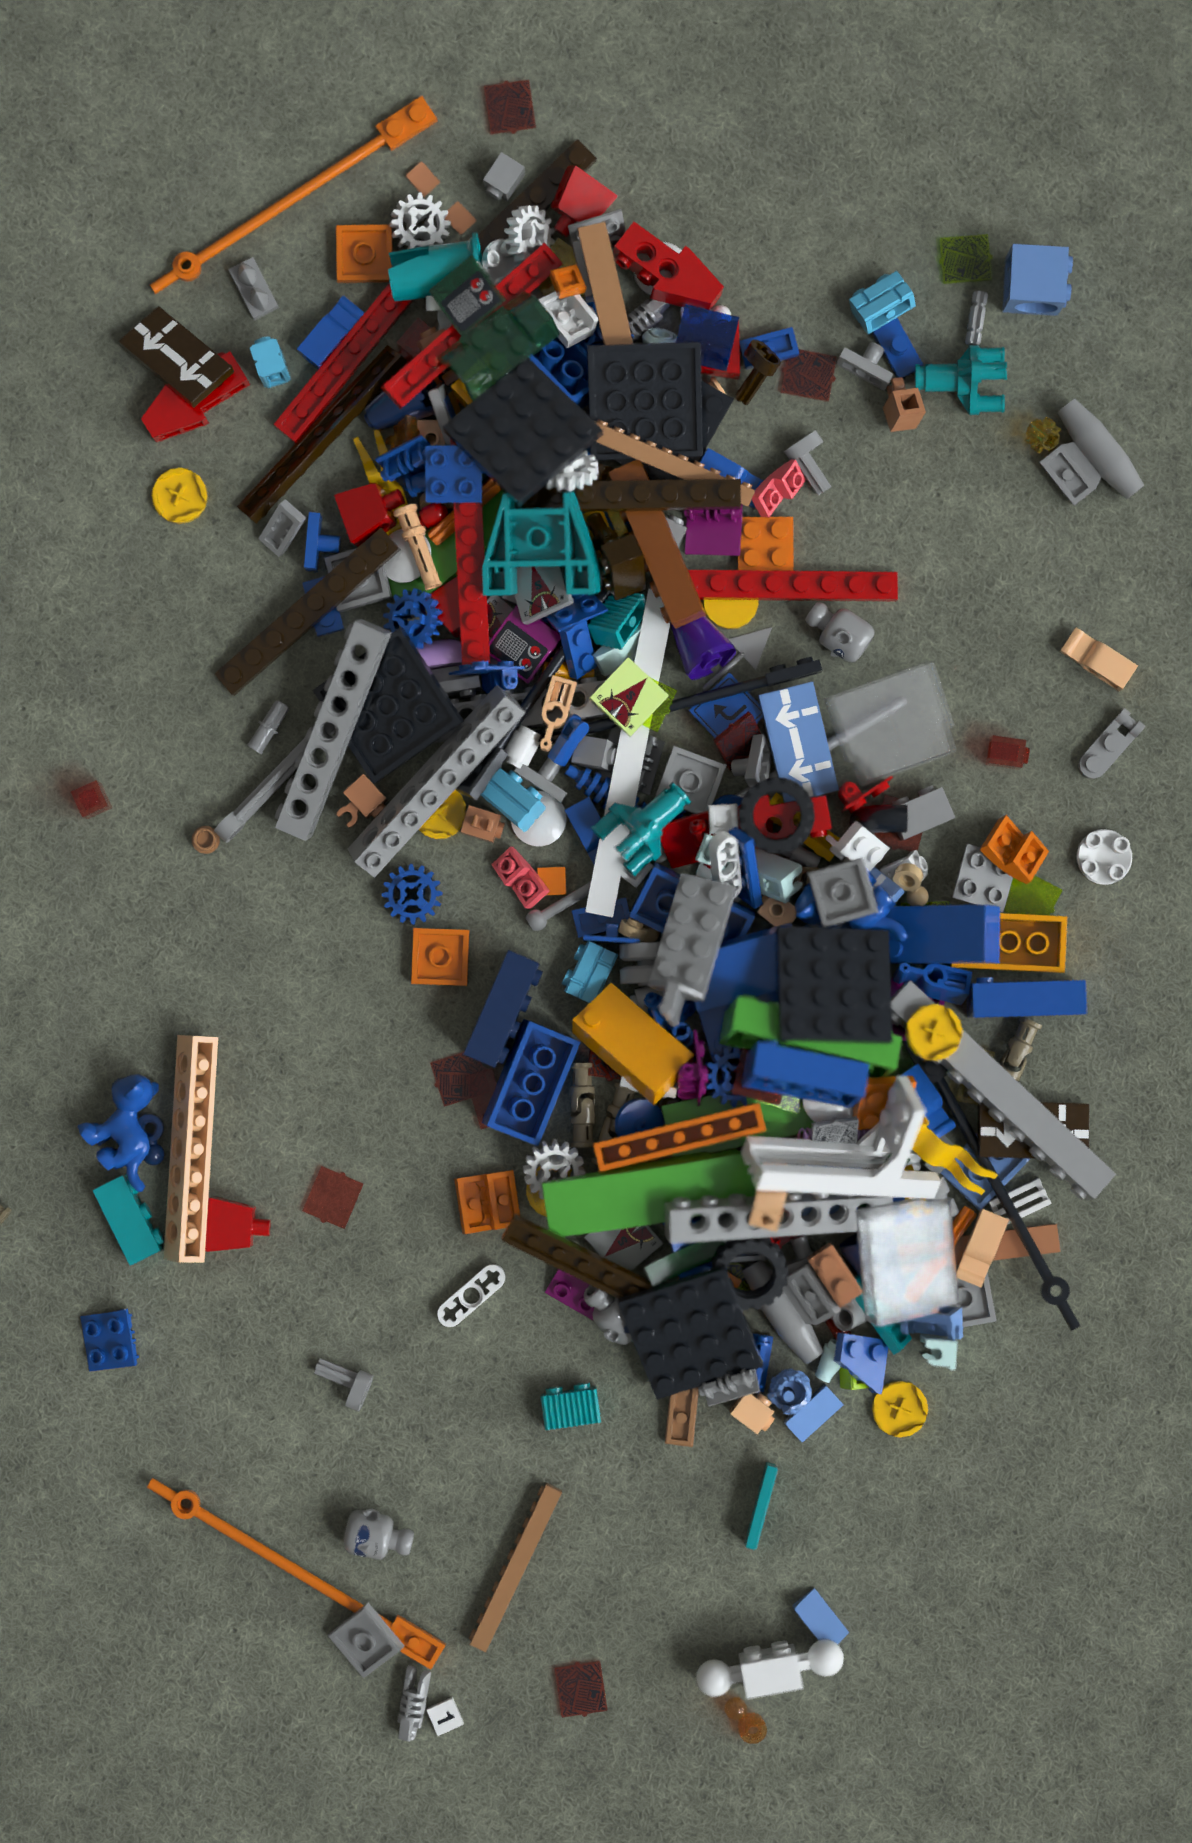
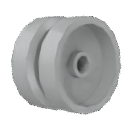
(645, 955)

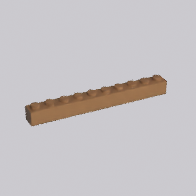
(664, 458)
(515, 1568)

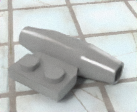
(1091, 455)
(800, 1305)

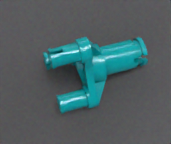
(964, 376)
(644, 825)

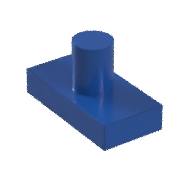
(897, 348)
(316, 542)

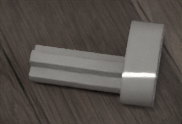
(808, 466)
(357, 1382)

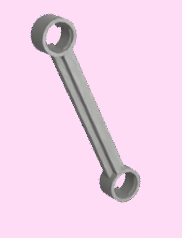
(236, 820)

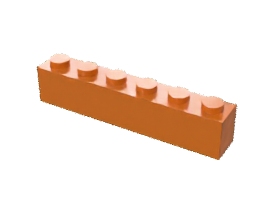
(679, 1136)

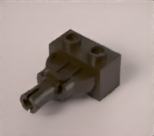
(620, 561)

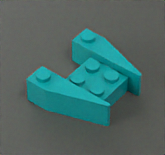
(540, 539)

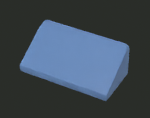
(811, 1417)
(820, 1617)

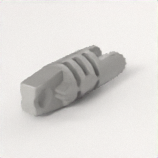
(645, 317)
(412, 1703)

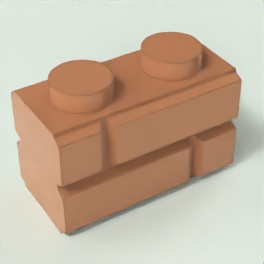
(834, 1274)

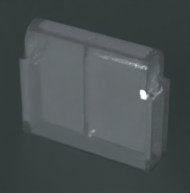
(893, 723)
(906, 1259)

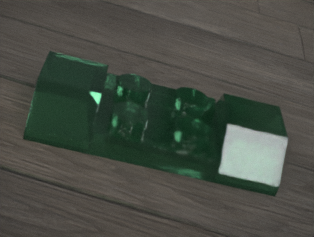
(500, 343)

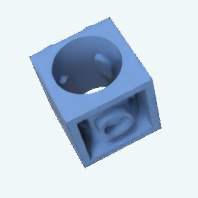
(1036, 279)

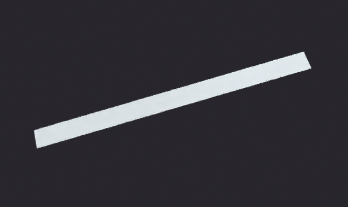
(627, 765)

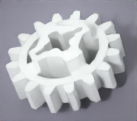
(413, 215)
(527, 231)
(577, 473)
(551, 1157)

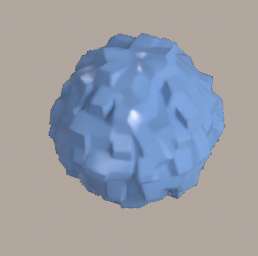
(790, 1391)

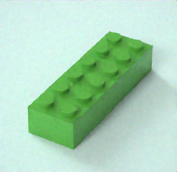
(752, 1021)

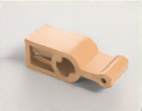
(1099, 659)
(551, 703)
(767, 1208)
(981, 1247)

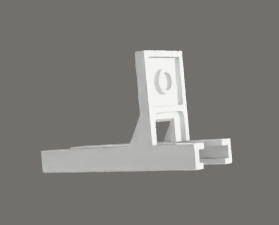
(896, 1128)

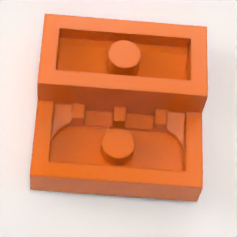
(1014, 852)
(486, 1201)

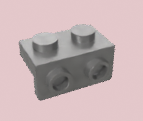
(457, 684)

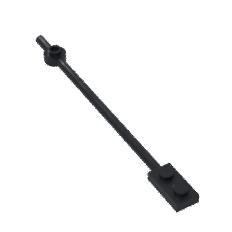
(778, 675)
(481, 775)
(936, 1075)

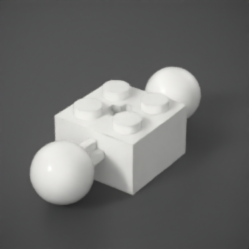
(770, 1669)

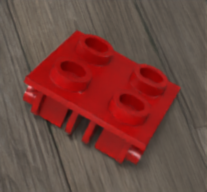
(853, 798)
(684, 837)

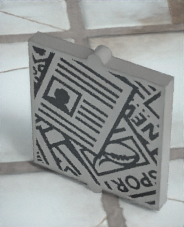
(836, 1130)

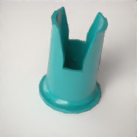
(421, 268)

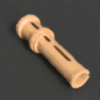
(414, 531)

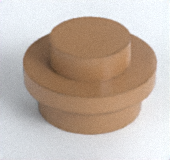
(205, 840)

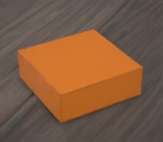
(567, 281)
(554, 879)

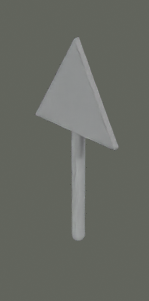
(749, 646)

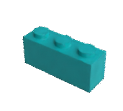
(129, 1219)

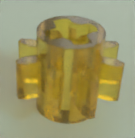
(1042, 434)

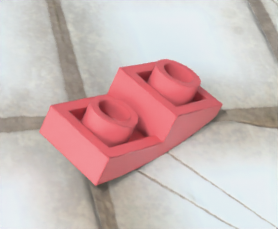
(780, 484)
(520, 877)

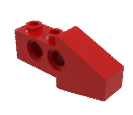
(691, 279)
(173, 416)
(785, 812)

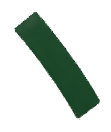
(682, 1261)

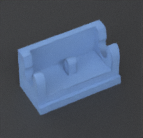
(945, 1323)

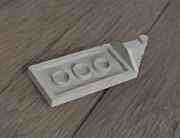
(690, 943)

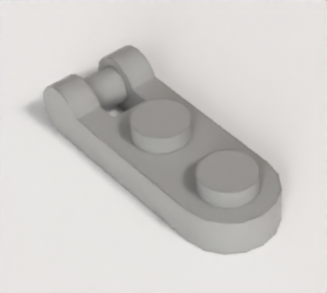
(1109, 746)

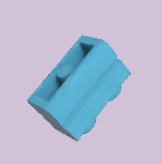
(882, 302)
(270, 362)
(514, 800)
(590, 972)

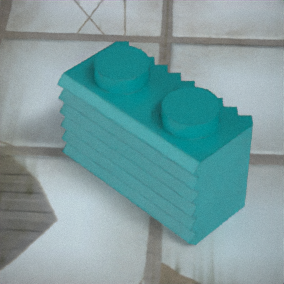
(619, 622)
(570, 1407)

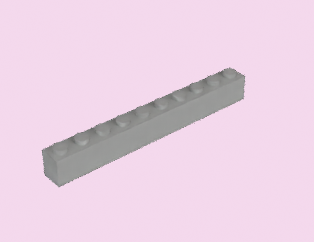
(1014, 1106)

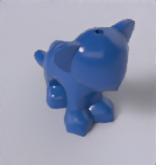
(808, 912)
(130, 1096)

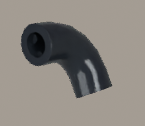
(882, 818)

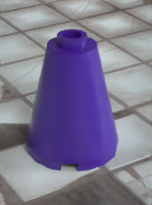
(702, 647)

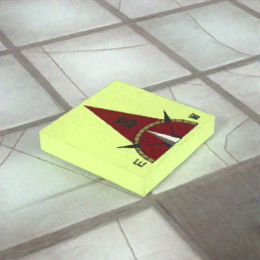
(629, 697)

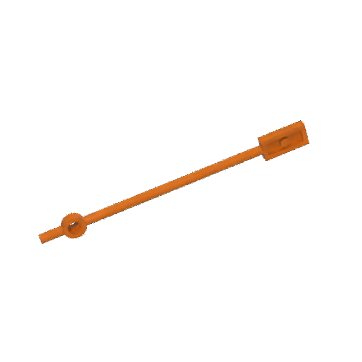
(393, 132)
(417, 1642)

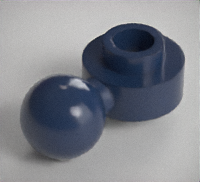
(156, 1152)

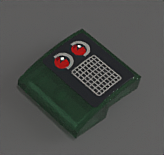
(467, 295)

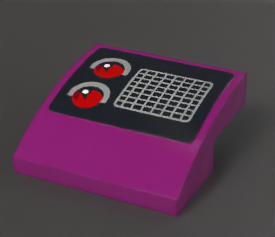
(524, 644)

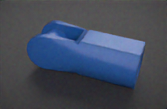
(567, 742)

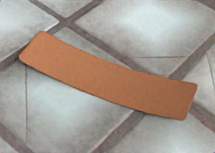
(425, 182)

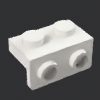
(572, 317)
(858, 843)

